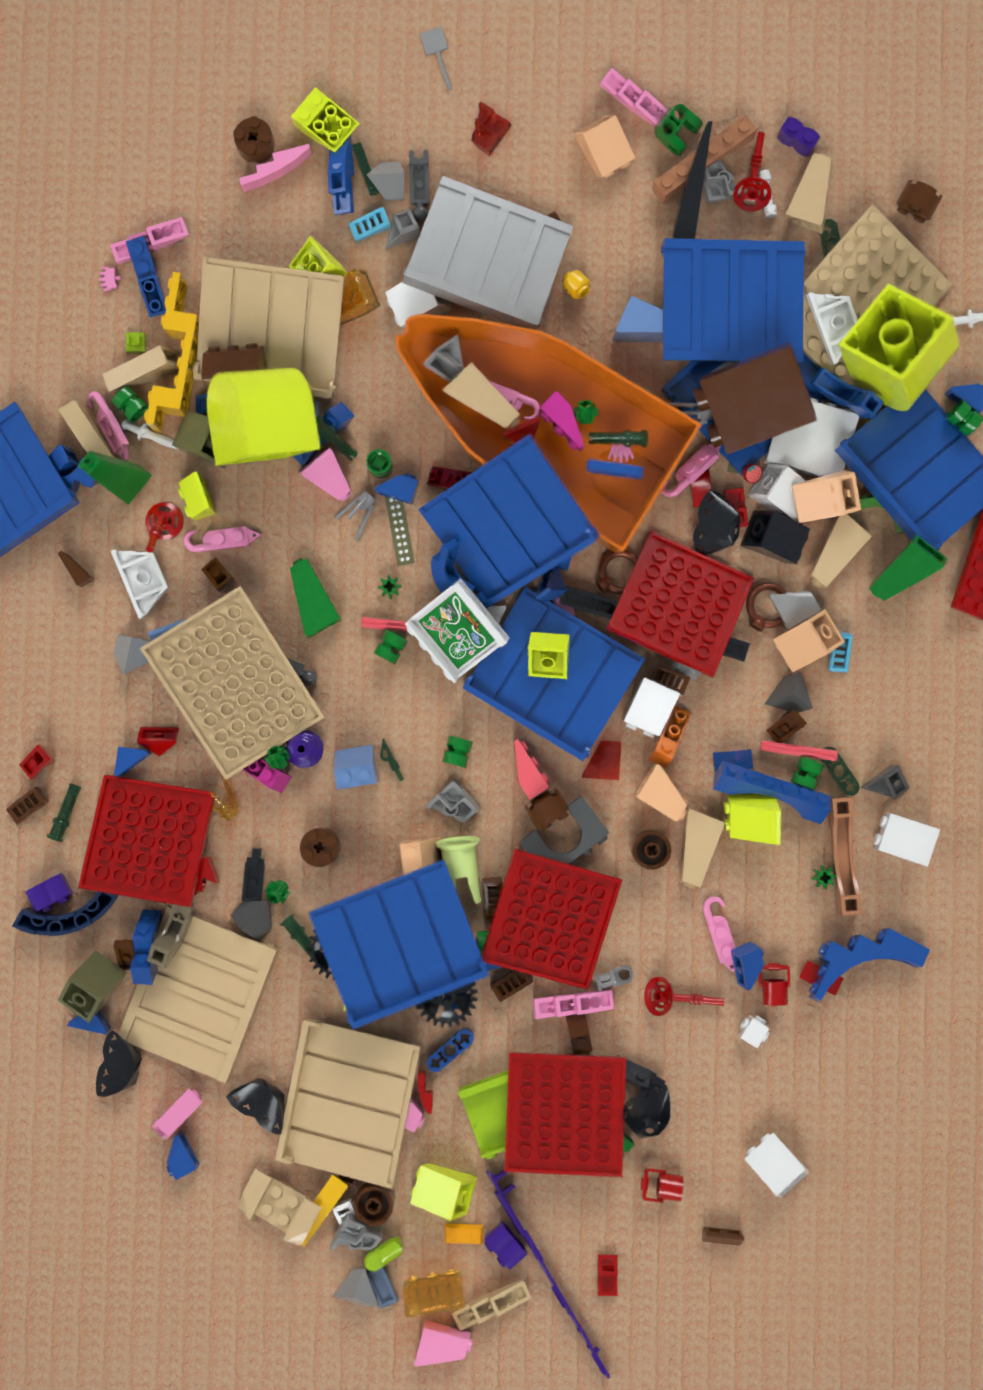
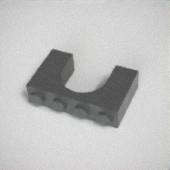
(591, 833)

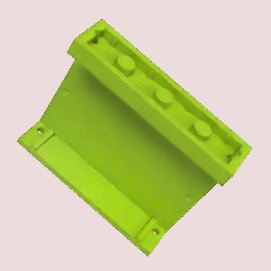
(487, 1112)

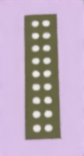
(399, 531)

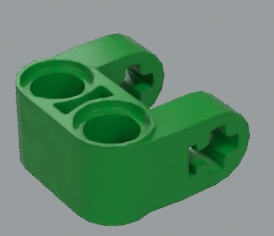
(686, 118)

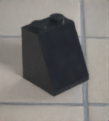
(775, 536)

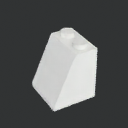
(411, 301)
(775, 490)
(650, 708)
(906, 839)
(776, 1165)

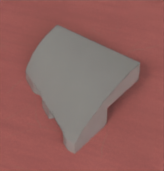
(718, 184)
(794, 607)
(454, 802)
(357, 1234)

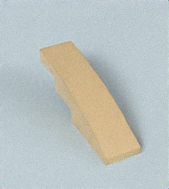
(491, 1304)

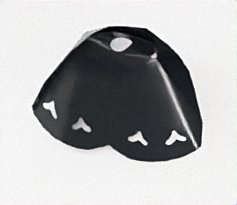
(717, 525)
(121, 1066)
(263, 1102)
(647, 1112)

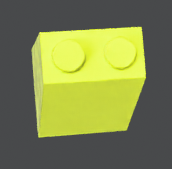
(753, 818)
(443, 1191)

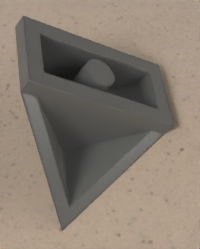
(791, 694)
(888, 782)
(253, 918)

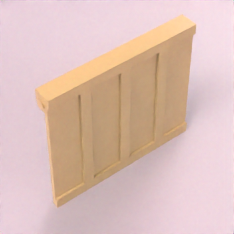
(277, 308)
(201, 999)
(348, 1102)

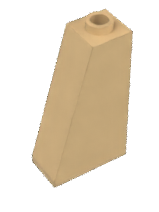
(811, 197)
(142, 369)
(479, 394)
(84, 428)
(840, 546)
(699, 844)

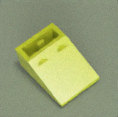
(324, 121)

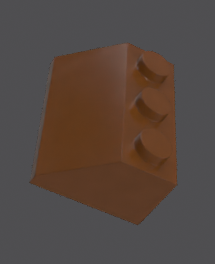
(232, 360)

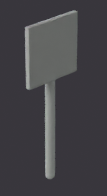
(434, 43)

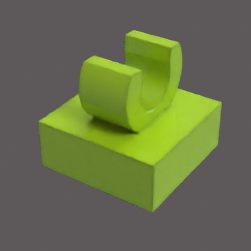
(135, 342)

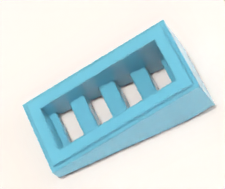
(372, 230)
(846, 652)

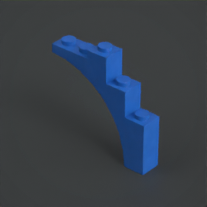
(838, 959)

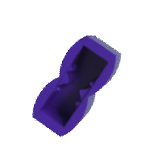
(797, 136)
(49, 892)
(505, 1245)

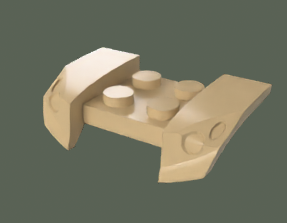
(279, 1206)

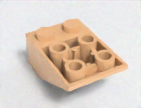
(826, 496)

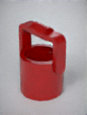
(775, 990)
(668, 1186)

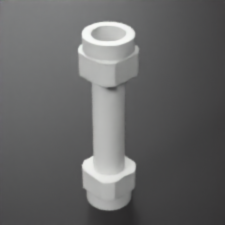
(770, 209)

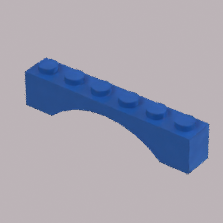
(740, 780)

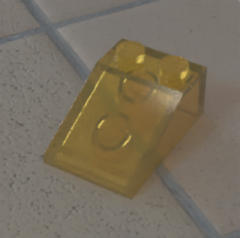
(358, 296)

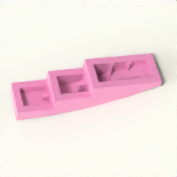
(633, 98)
(283, 163)
(156, 236)
(573, 1003)

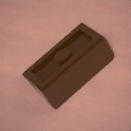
(722, 1236)

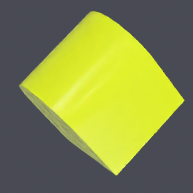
(898, 347)
(260, 416)

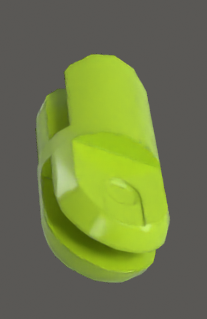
(383, 1254)

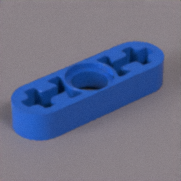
(614, 469)
(442, 1062)

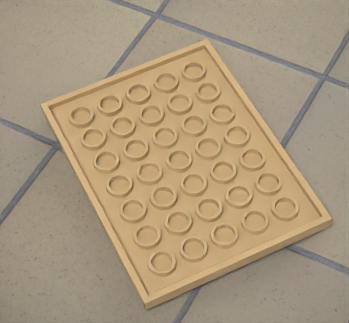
(861, 267)
(232, 682)

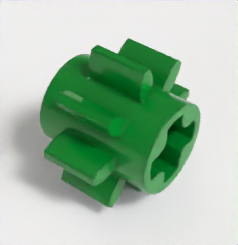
(585, 412)
(385, 584)
(277, 757)
(818, 873)
(277, 891)

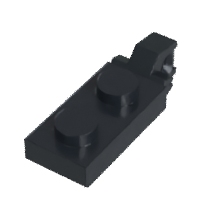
(253, 877)
(642, 1077)

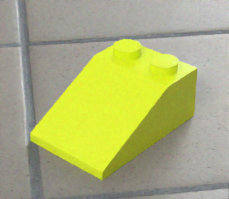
(316, 259)

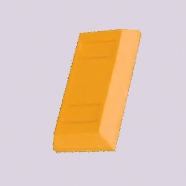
(463, 1233)

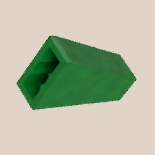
(116, 475)
(910, 566)
(313, 602)

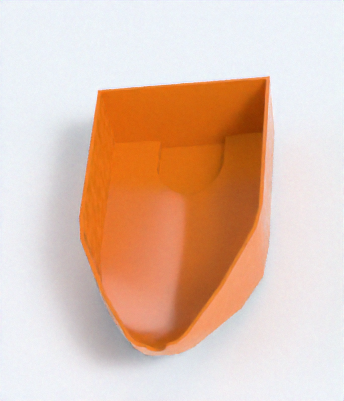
(537, 368)

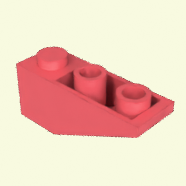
(529, 777)

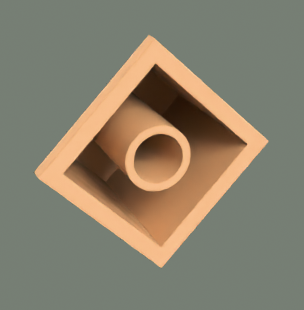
(605, 146)
(809, 641)
(661, 794)
(419, 853)

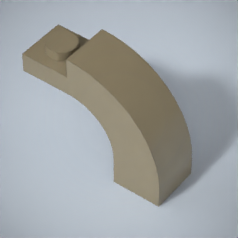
(172, 936)

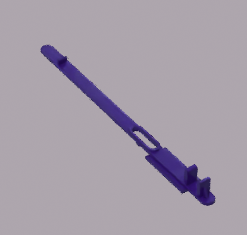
(501, 1194)

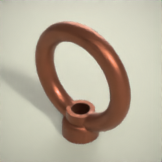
(603, 582)
(758, 622)

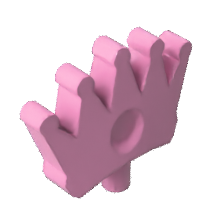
(109, 279)
(620, 451)

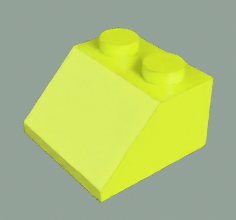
(196, 496)
(548, 655)

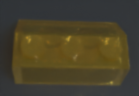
(433, 1293)

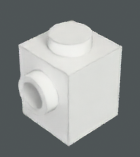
(754, 1030)

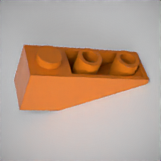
(670, 737)

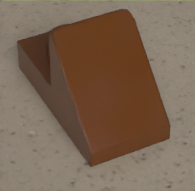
(218, 574)
(786, 726)
(124, 952)
(579, 1033)

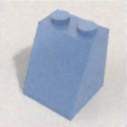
(640, 323)
(355, 767)

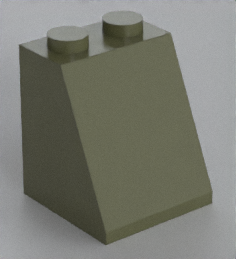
(195, 437)
(91, 986)

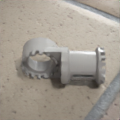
(612, 978)

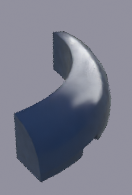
(62, 924)

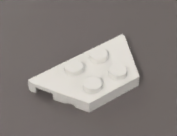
(834, 320)
(141, 578)

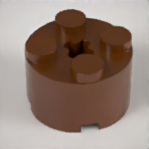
(250, 130)
(918, 201)
(547, 809)
(661, 846)
(310, 852)
(367, 1211)

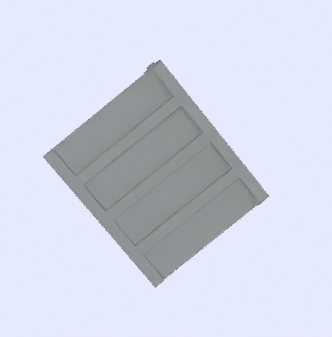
(487, 254)

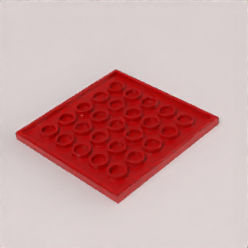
(680, 604)
(147, 841)
(550, 919)
(565, 1114)

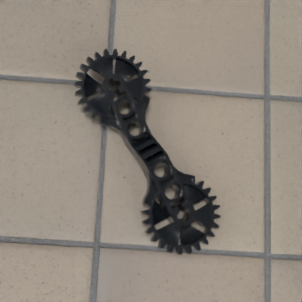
(430, 1006)

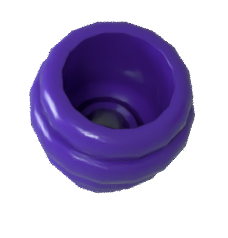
(313, 749)

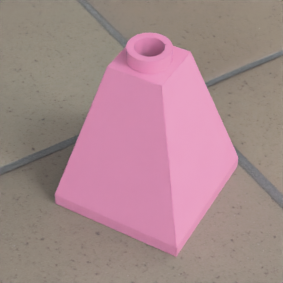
(327, 475)

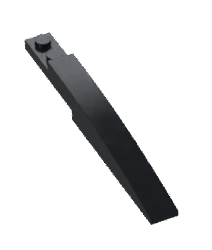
(689, 206)
(605, 607)

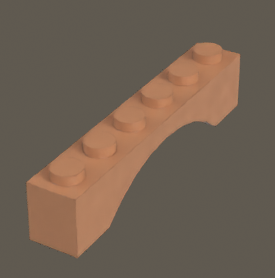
(723, 144)
(841, 830)

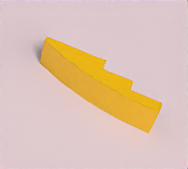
(326, 1199)

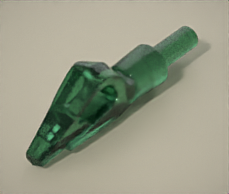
(392, 762)

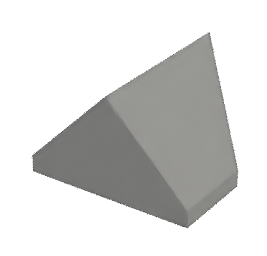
(389, 180)
(402, 229)
(446, 360)
(129, 654)
(357, 1289)

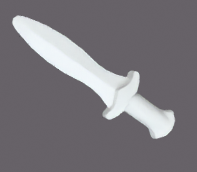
(970, 318)
(144, 432)

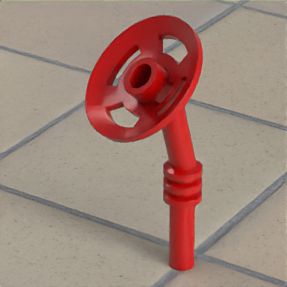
(751, 182)
(162, 523)
(665, 997)

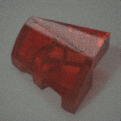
(489, 129)
(604, 762)

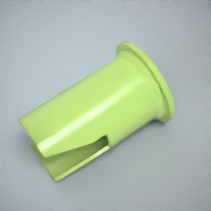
(461, 861)

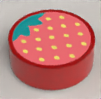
(752, 473)

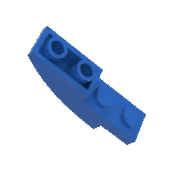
(339, 178)
(147, 276)

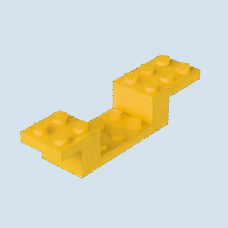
(184, 328)

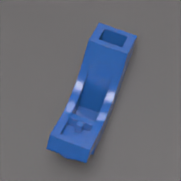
(444, 568)

